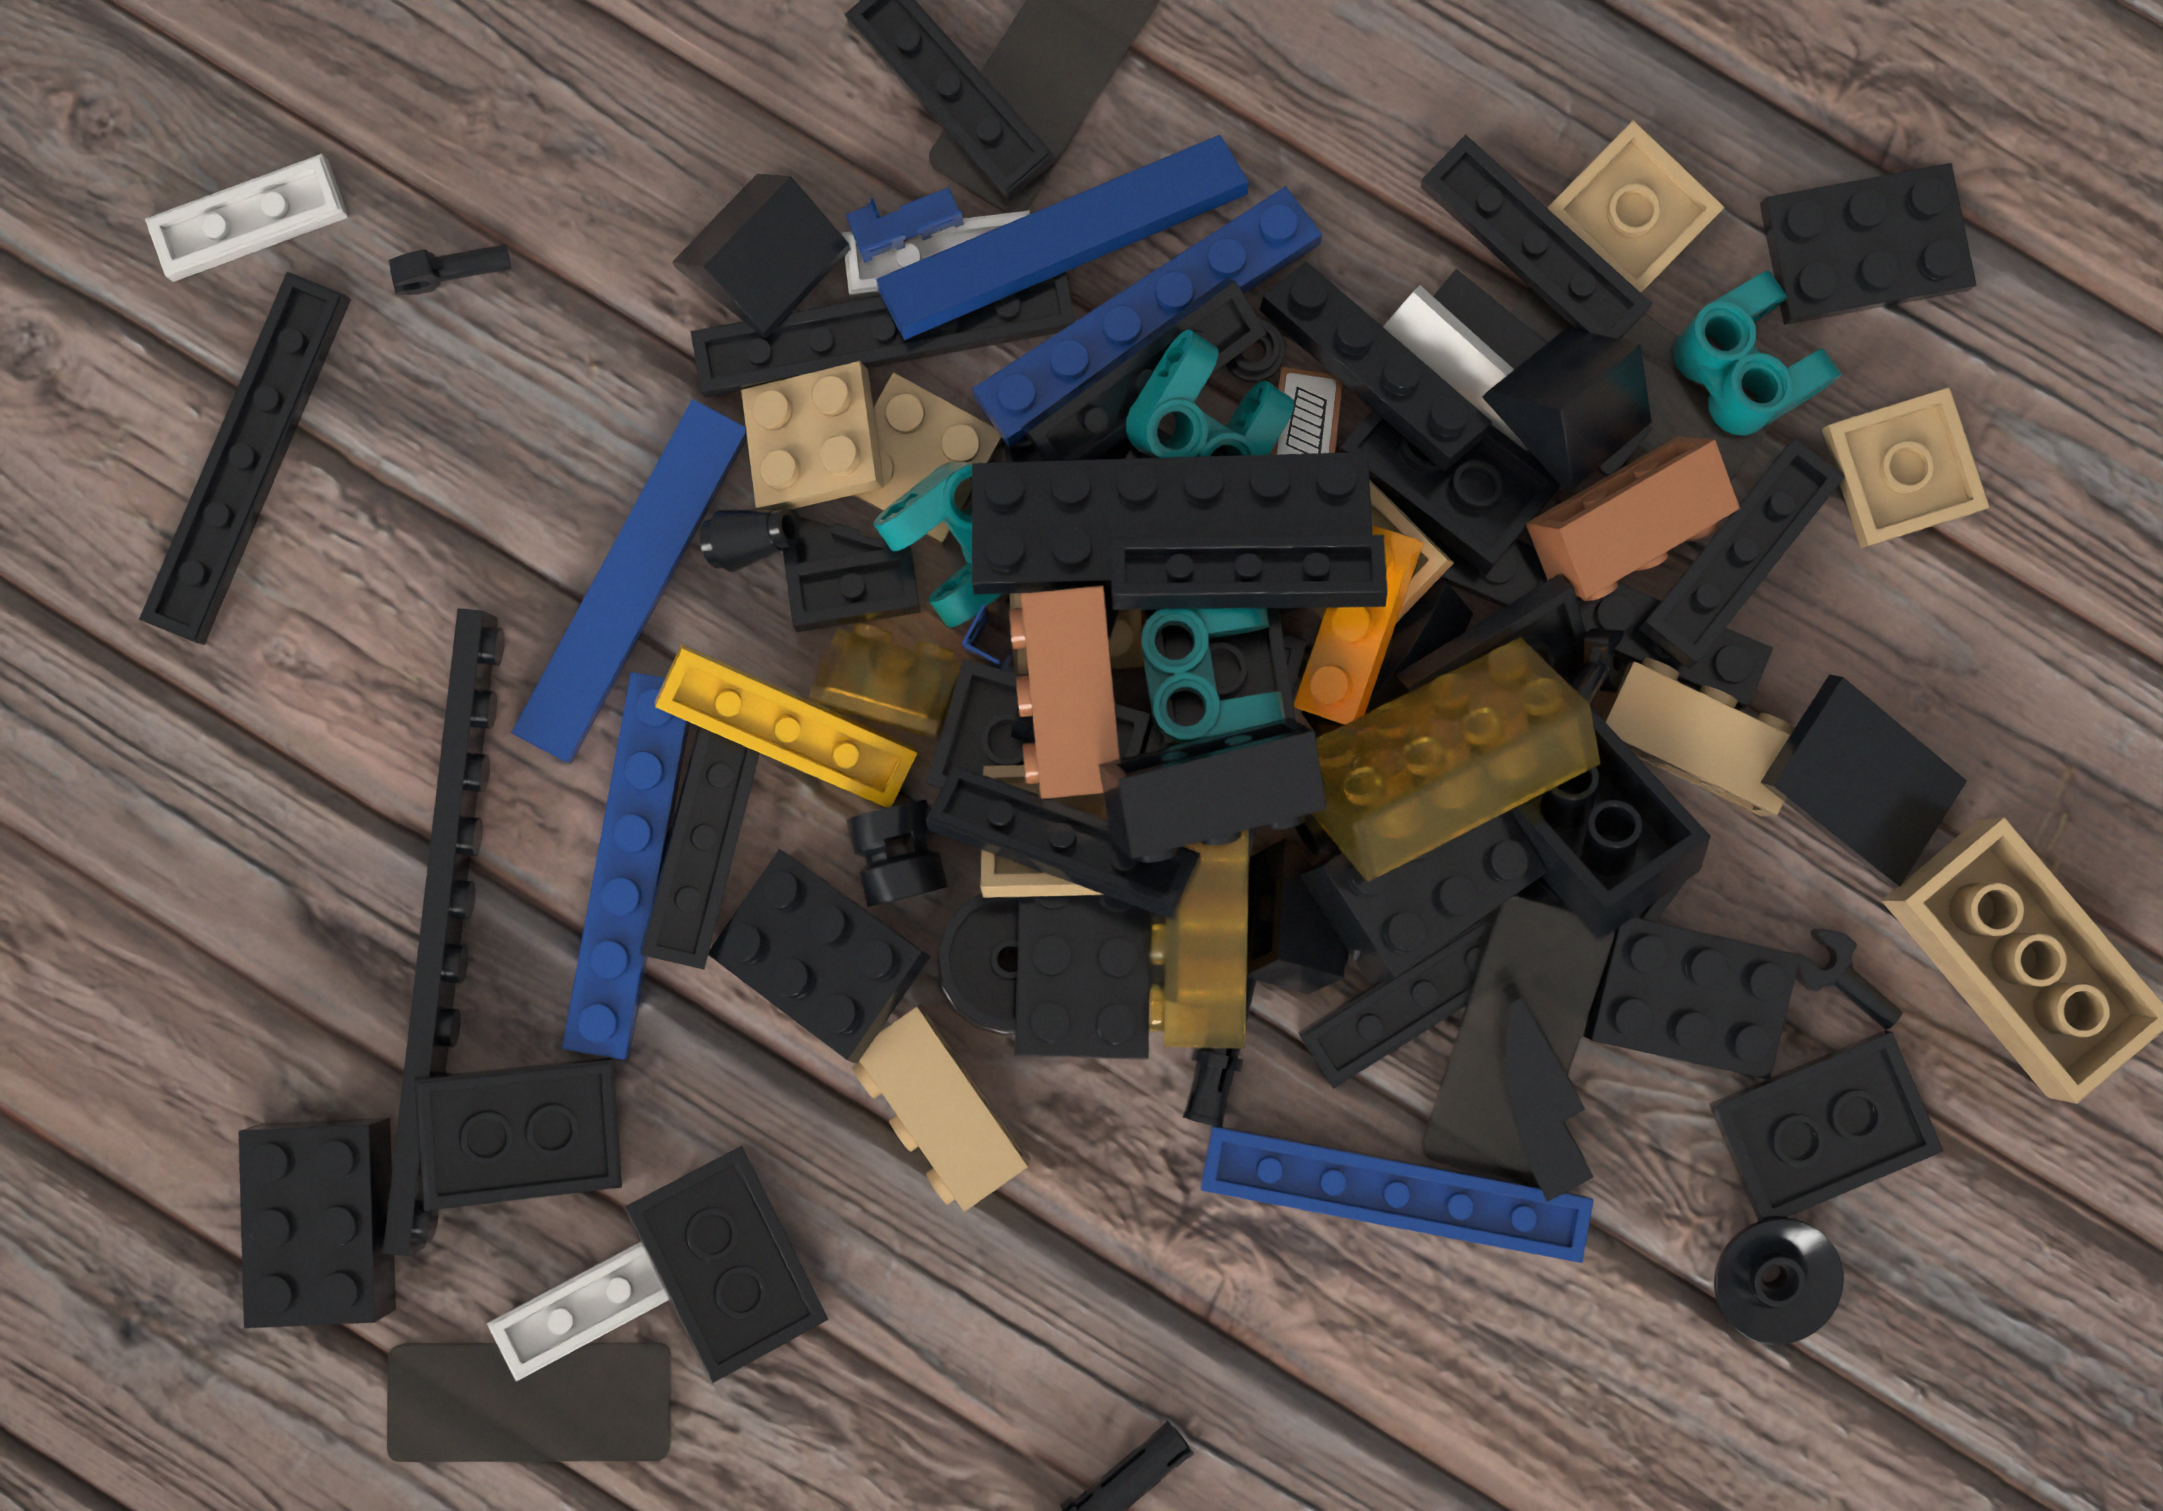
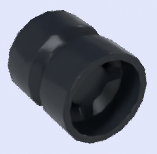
(902, 875)

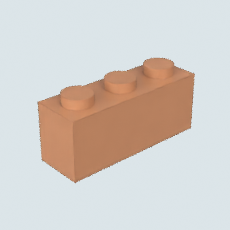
(1634, 516)
(1066, 689)

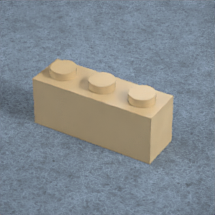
(1697, 734)
(940, 1110)

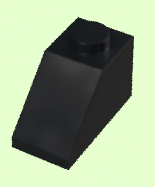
(1286, 929)

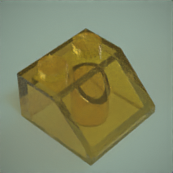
(887, 682)

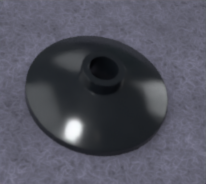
(1797, 1299)

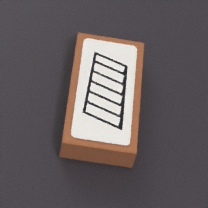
(1314, 415)

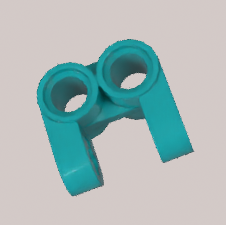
(1742, 365)
(1174, 389)
(919, 513)
(1197, 674)

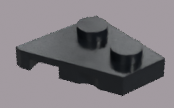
(846, 577)

